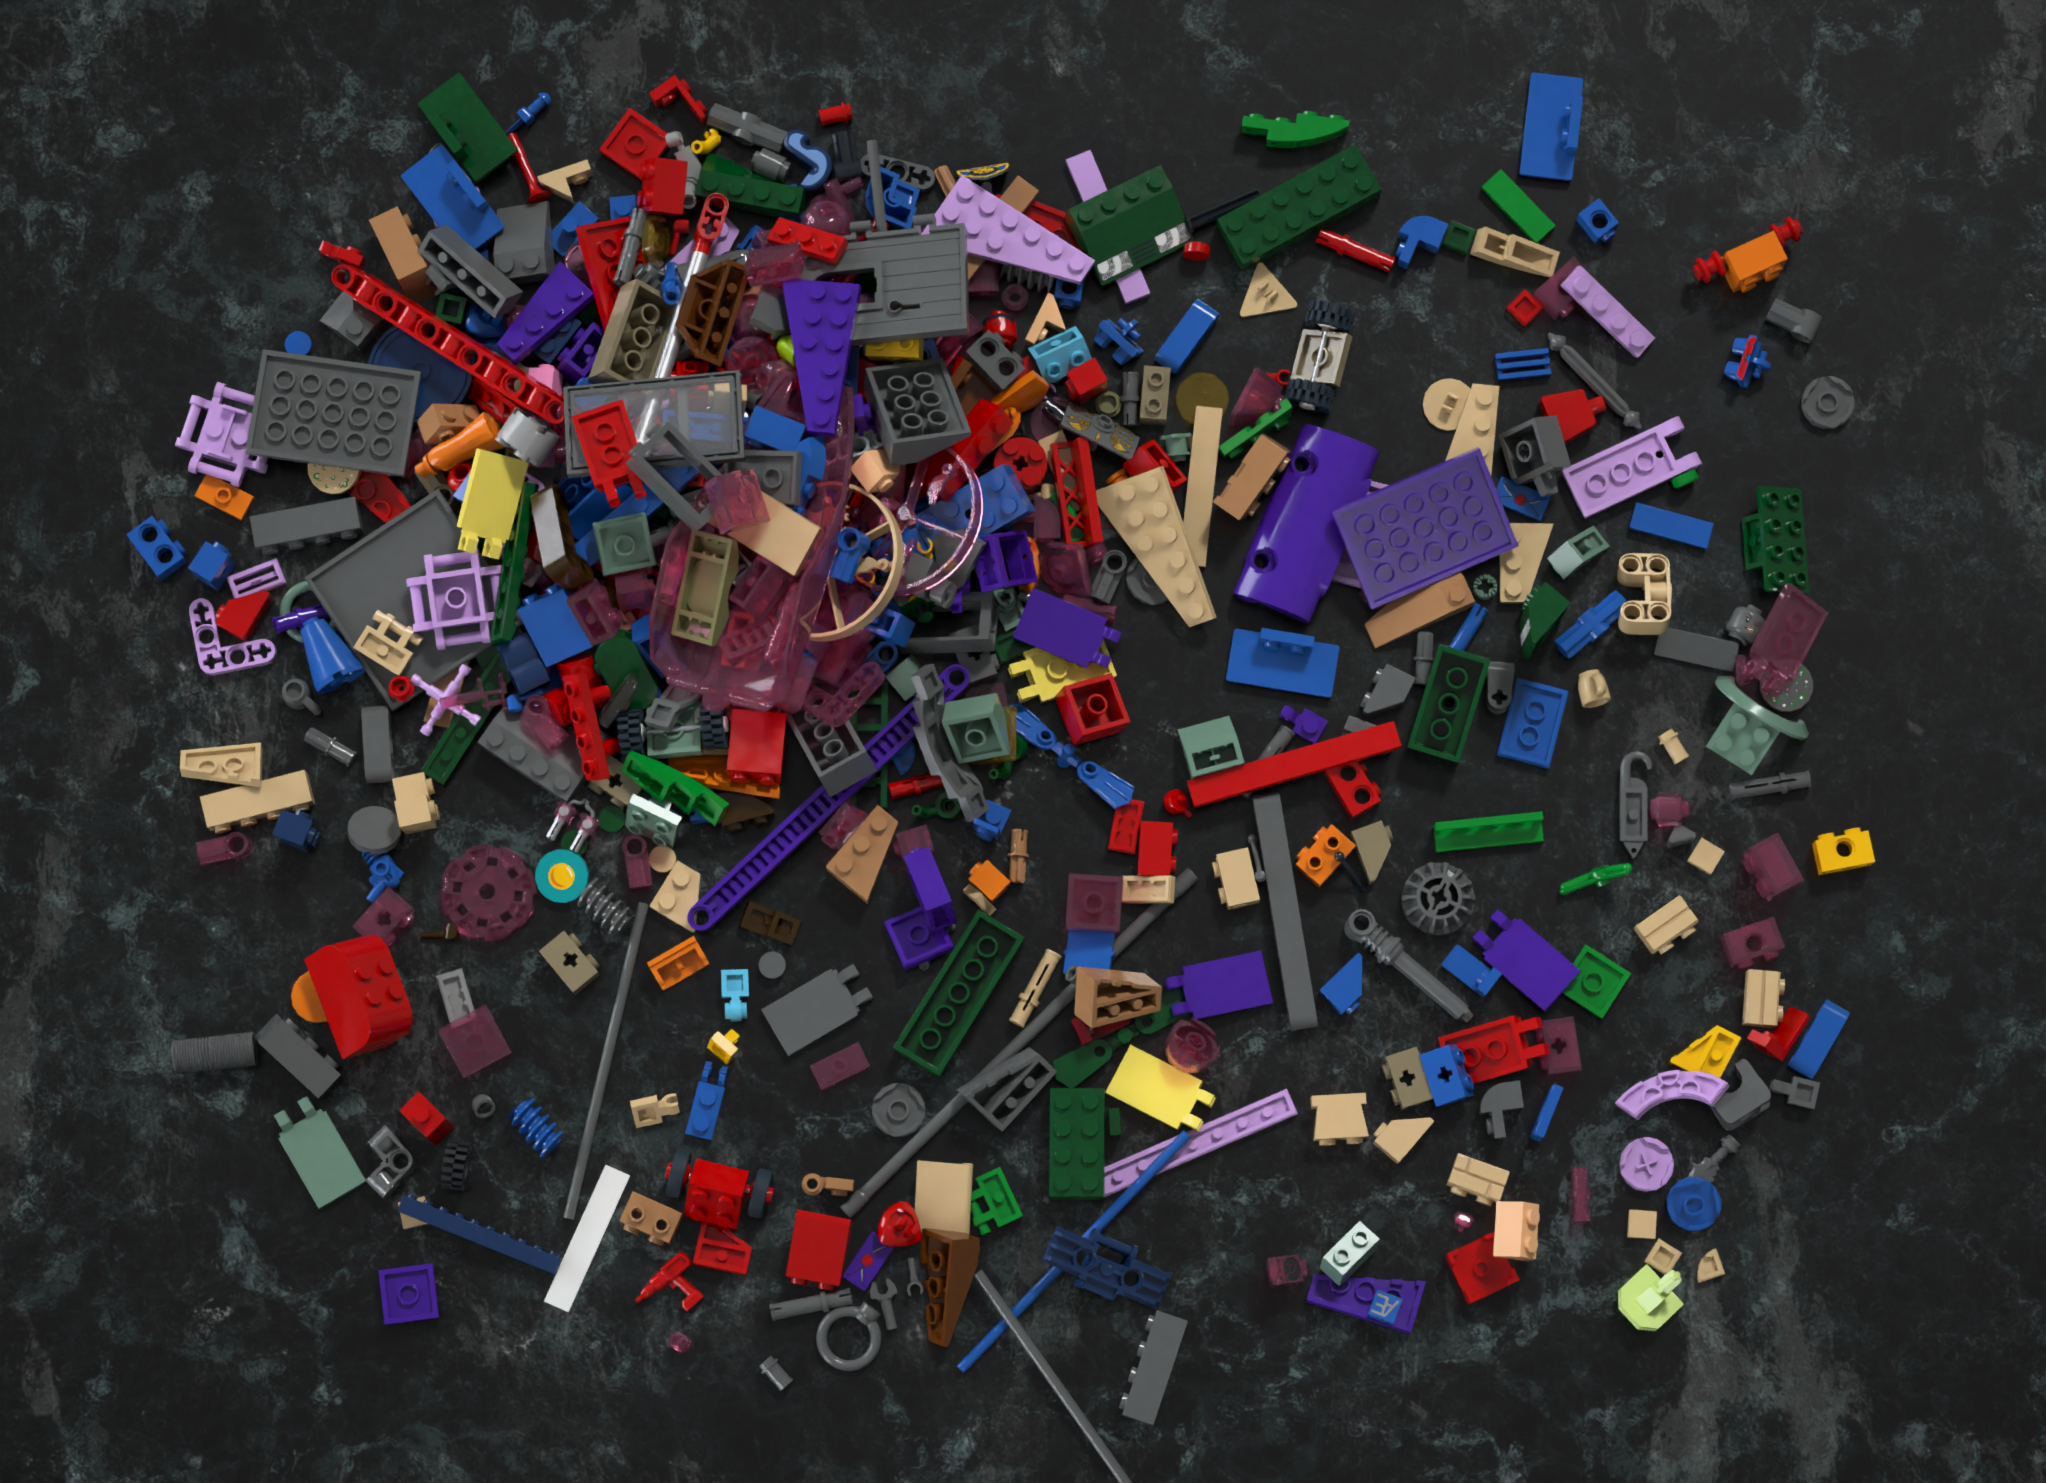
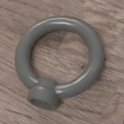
(867, 1316)

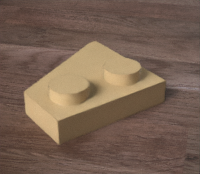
(678, 895)

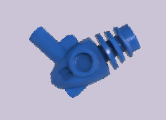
(384, 873)

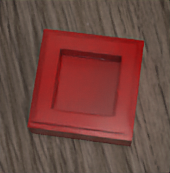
(1524, 308)

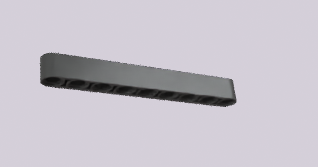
(1284, 911)

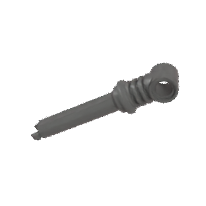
(1392, 952)

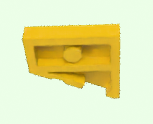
(1710, 1053)

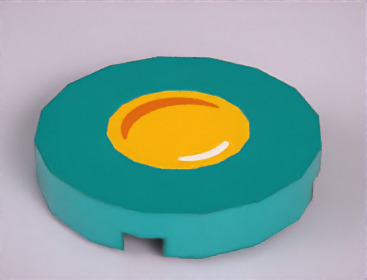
(561, 875)

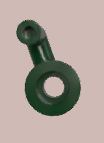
(1005, 771)
(940, 808)

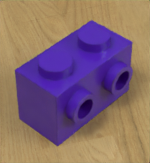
(580, 357)

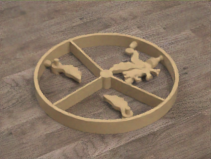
(866, 566)

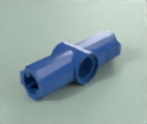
(1590, 625)

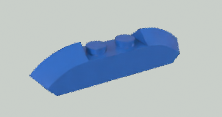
(812, 469)

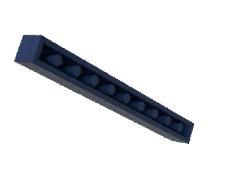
(474, 1232)

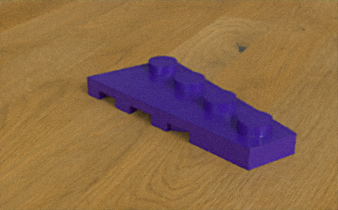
(547, 311)

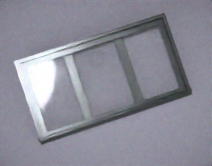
(700, 406)

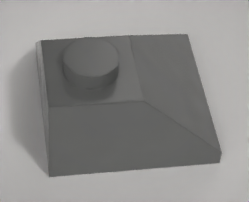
(353, 321)

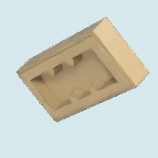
(1148, 889)

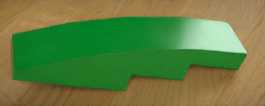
(668, 783)

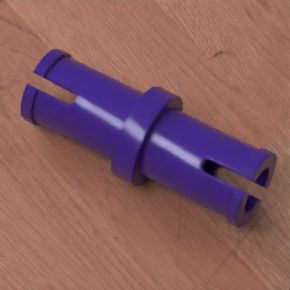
(298, 617)

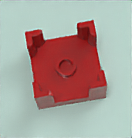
(1479, 1271)

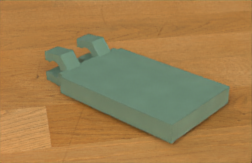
(319, 1154)

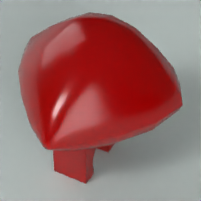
(899, 1226)

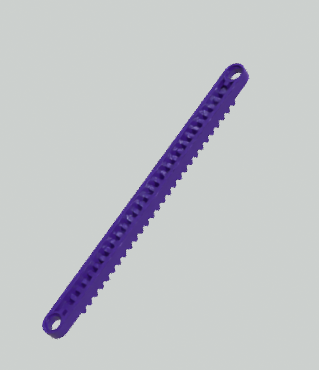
(811, 814)

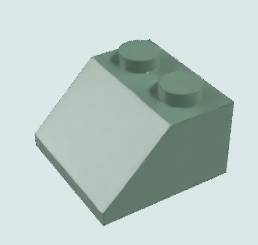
(976, 728)

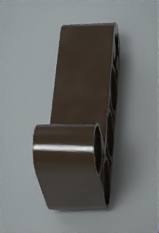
(557, 539)

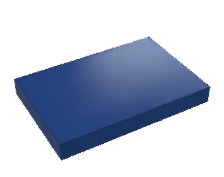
(1532, 723)

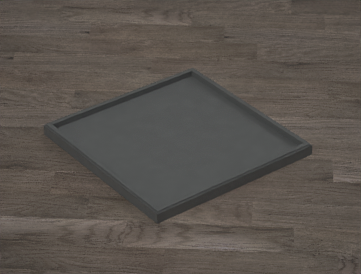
(374, 578)

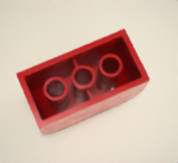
(360, 994)

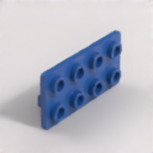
(1551, 126)
(452, 197)
(1282, 662)

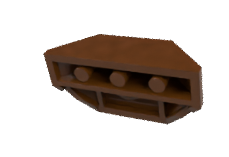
(711, 309)

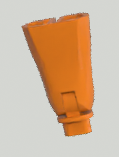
(462, 447)

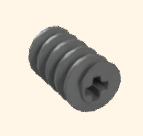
(1042, 280)
(604, 908)

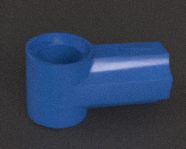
(848, 557)

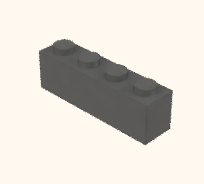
(470, 271)
(306, 525)
(1154, 1367)

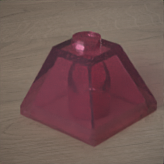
(1258, 397)

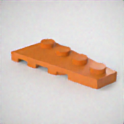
(712, 773)

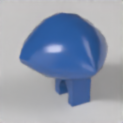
(482, 324)

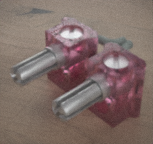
(565, 813)

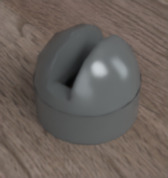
(483, 1106)

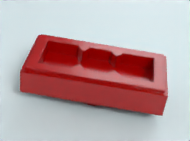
(1126, 827)

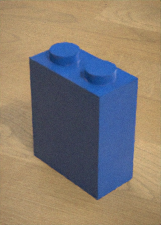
(553, 625)

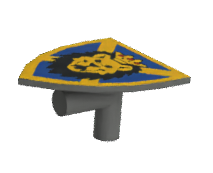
(984, 174)

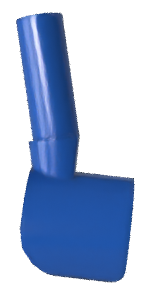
(515, 701)

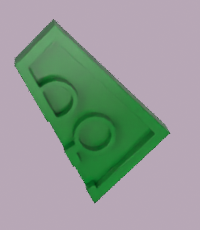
(1268, 421)

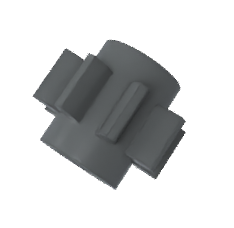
(650, 274)

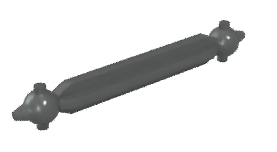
(1593, 379)

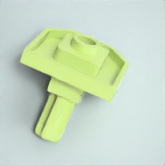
(1648, 1299)

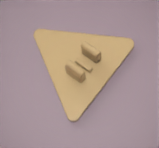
(1265, 294)

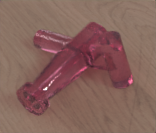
(838, 192)

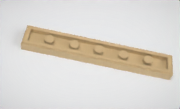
(1202, 479)

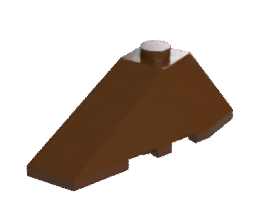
(950, 1267)

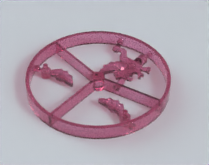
(868, 515)

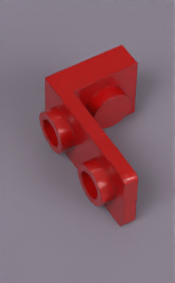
(667, 93)
(1784, 1035)

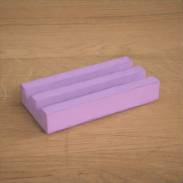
(256, 569)

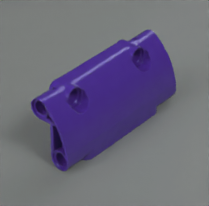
(1298, 524)

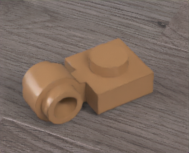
(838, 1186)

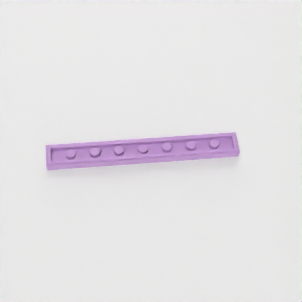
(1209, 1138)

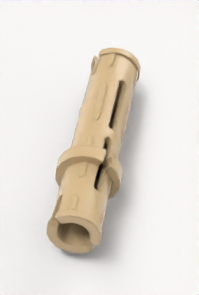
(1020, 1016)

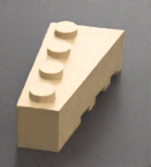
(1477, 424)

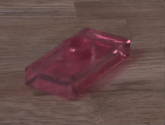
(840, 1066)

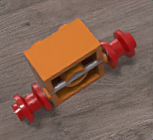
(1753, 260)

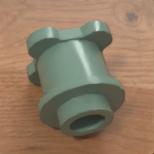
(1177, 446)

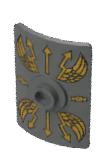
(1100, 430)

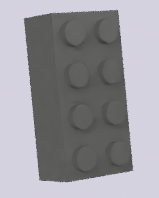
(832, 751)

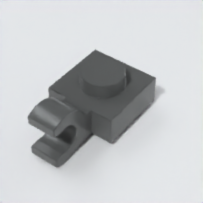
(1800, 1091)

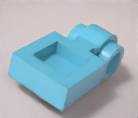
(735, 986)

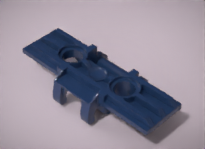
(1104, 1275)

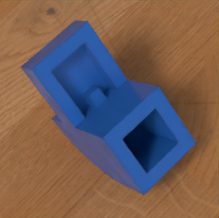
(1420, 232)

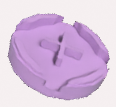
(1646, 1164)

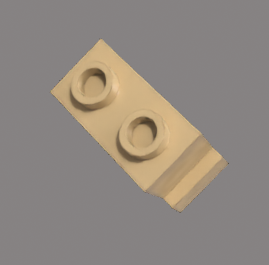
(1339, 1118)

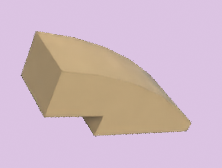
(1514, 252)

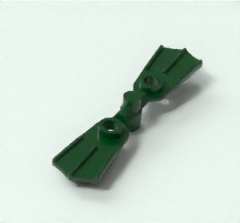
(1083, 1062)

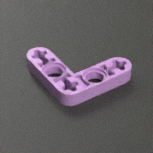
(215, 648)

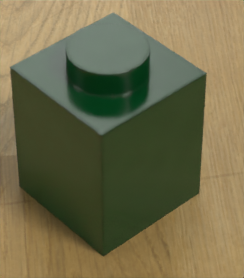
(452, 309)

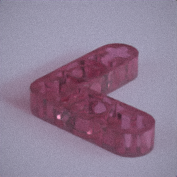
(835, 704)

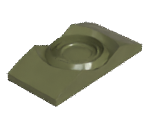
(705, 588)

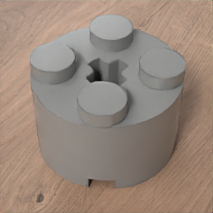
(528, 437)

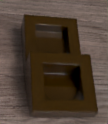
(769, 923)

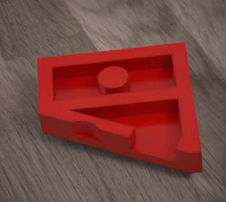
(721, 1250)

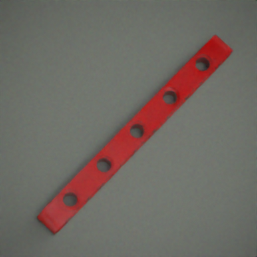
(450, 342)

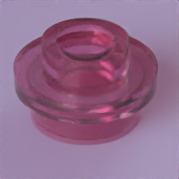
(1015, 289)

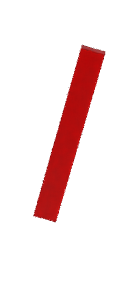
(1294, 764)

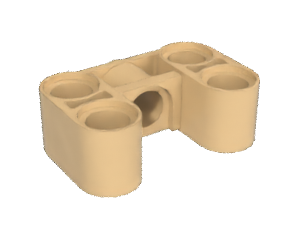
(1657, 593)

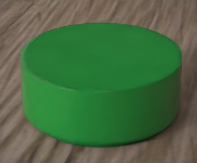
(1684, 479)

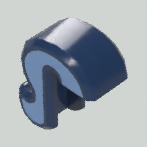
(812, 157)

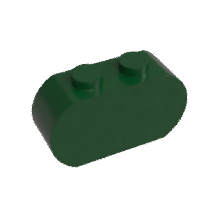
(620, 657)

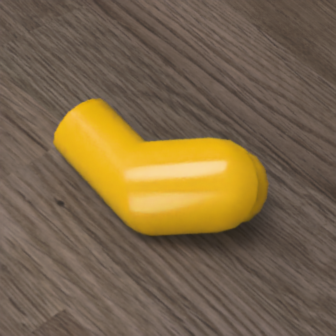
(712, 140)

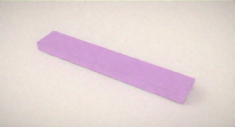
(1090, 184)

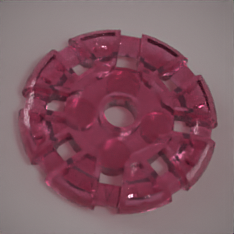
(491, 908)

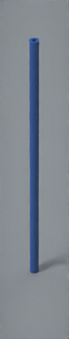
(1054, 1272)

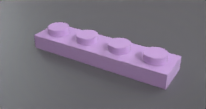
(1607, 311)

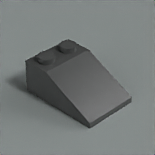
(525, 245)

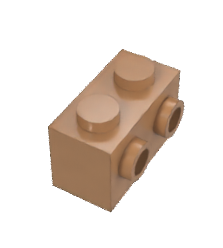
(445, 421)
(650, 1218)

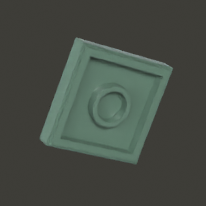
(624, 543)

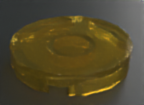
(655, 240)
(1200, 390)

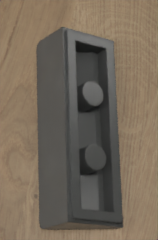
(1697, 649)

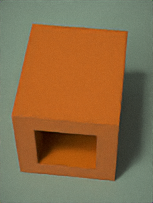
(988, 880)

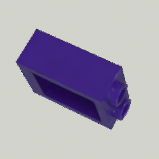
(991, 564)
(930, 888)

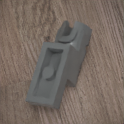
(921, 567)

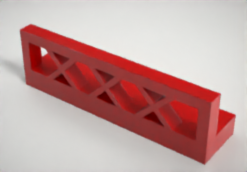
(1085, 488)

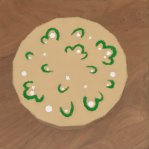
(333, 479)

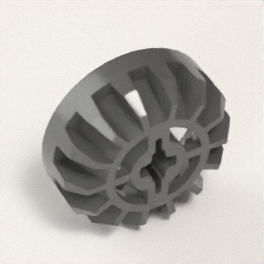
(1427, 920)

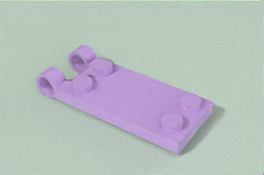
(1627, 469)

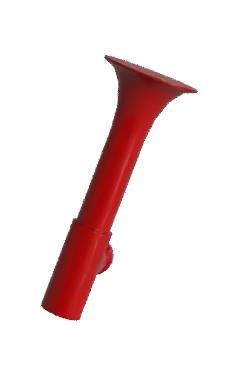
(537, 193)

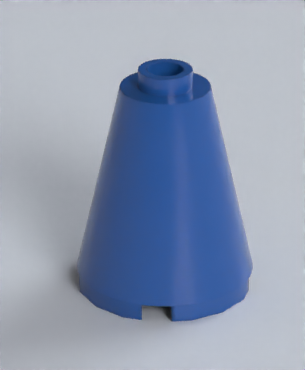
(328, 656)

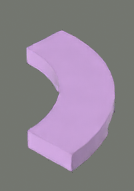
(1671, 1086)

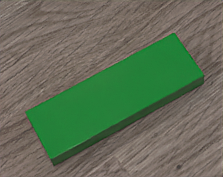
(1518, 207)

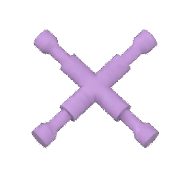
(451, 690)

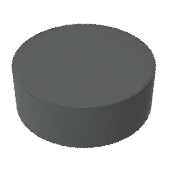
(772, 965)

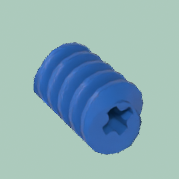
(536, 1127)

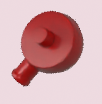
(1177, 803)

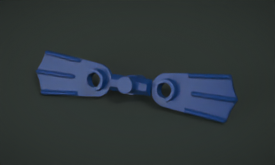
(1103, 782)

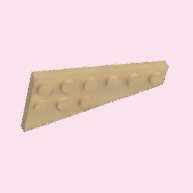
(1152, 527)

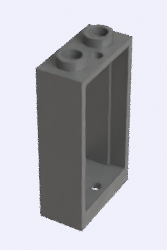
(692, 518)
(983, 642)

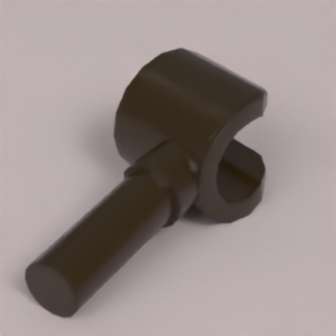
(450, 933)

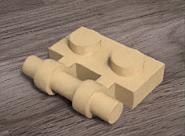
(384, 650)

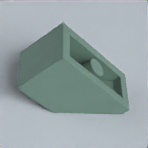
(1578, 552)

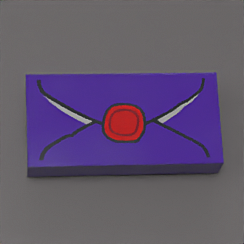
(867, 1262)

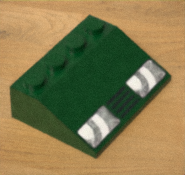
(1129, 225)

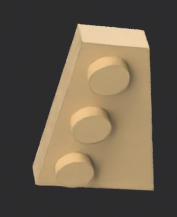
(225, 764)

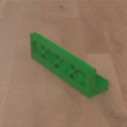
(1488, 832)

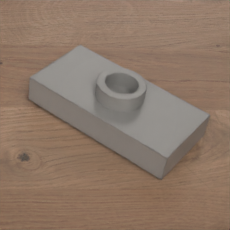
(455, 994)

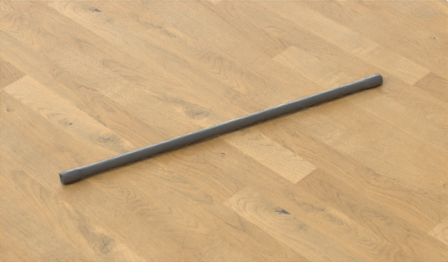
(862, 1196)

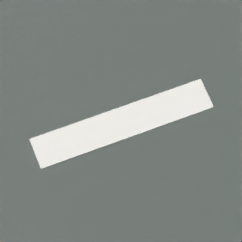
(586, 1238)

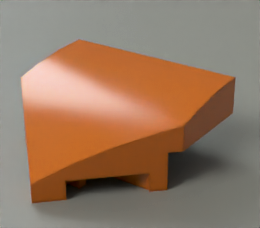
(1024, 393)

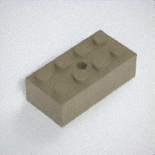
(633, 335)

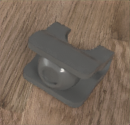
(1745, 1103)

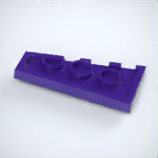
(1356, 1296)

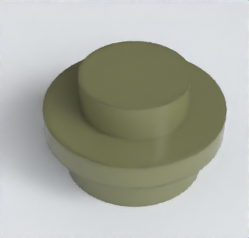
(1108, 404)

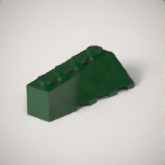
(749, 190)

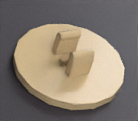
(1445, 403)

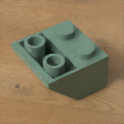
(1210, 747)

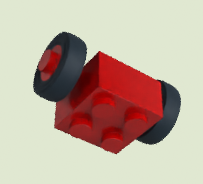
(716, 1190)

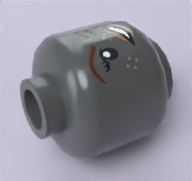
(1745, 625)

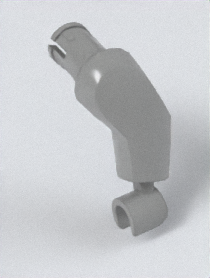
(693, 169)

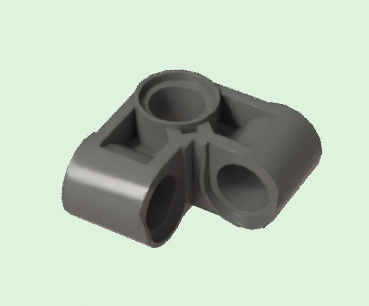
(387, 1175)

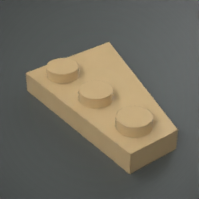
(1520, 565)

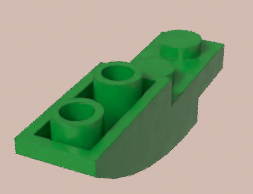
(1307, 130)

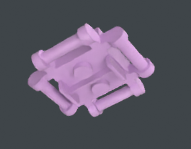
(221, 437)
(454, 598)

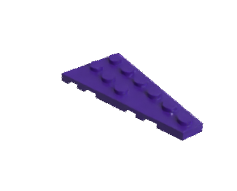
(822, 335)

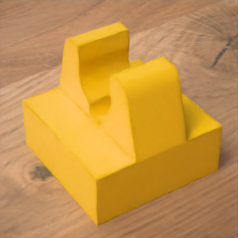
(724, 1046)

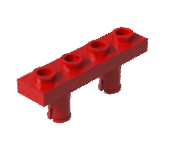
(588, 736)

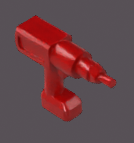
(671, 1275)

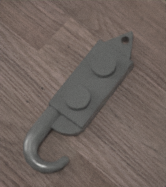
(1632, 804)

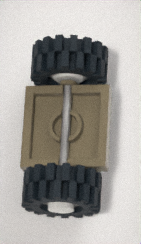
(1320, 356)

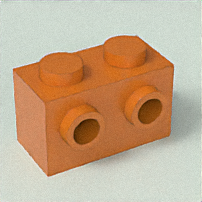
(1318, 861)

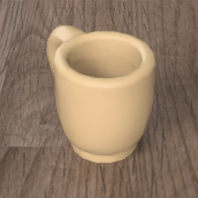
(1593, 689)

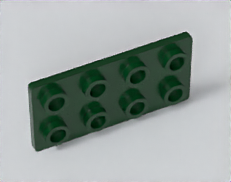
(467, 127)
(1777, 539)

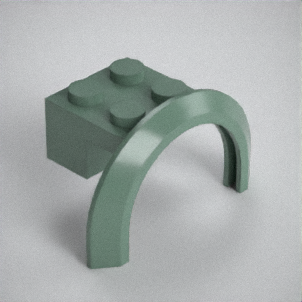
(1748, 728)

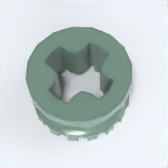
(1490, 581)

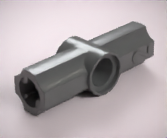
(746, 128)

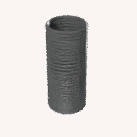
(222, 1053)

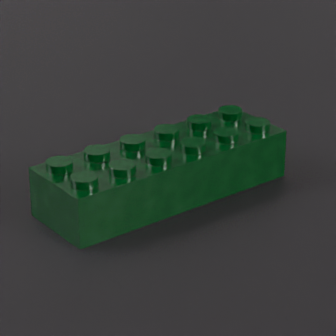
(1298, 207)
(959, 994)

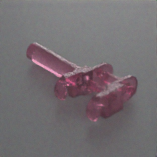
(474, 696)

